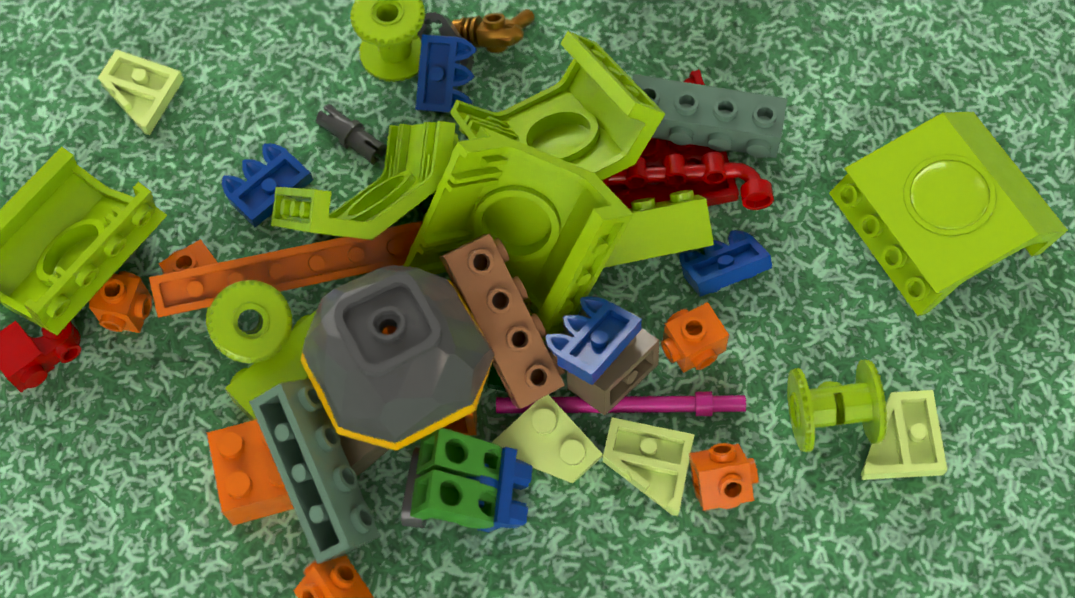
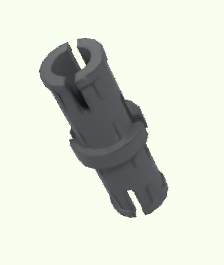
(351, 134)

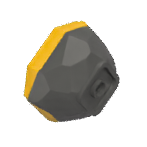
(402, 382)

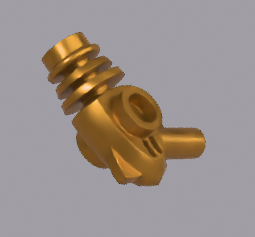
(494, 30)

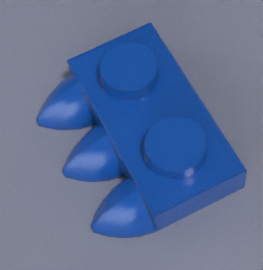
(442, 72)
(256, 196)
(724, 263)
(595, 339)

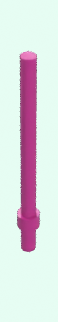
(702, 404)

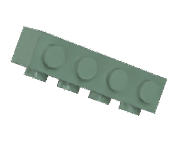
(716, 116)
(314, 470)

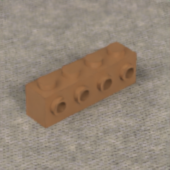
(500, 312)

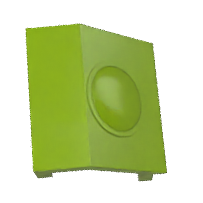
(587, 118)
(411, 173)
(943, 207)
(545, 211)
(67, 240)

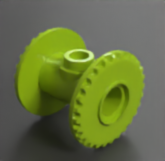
(389, 37)
(263, 340)
(837, 405)

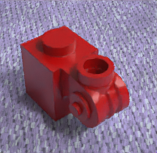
(29, 359)

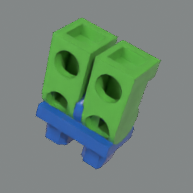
(469, 482)

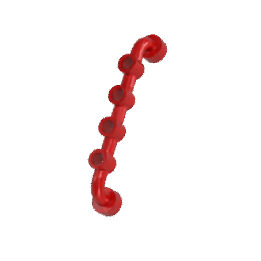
(674, 172)

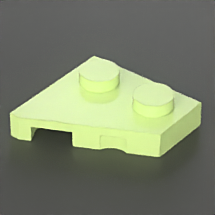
(140, 87)
(550, 441)
(911, 441)
(650, 460)

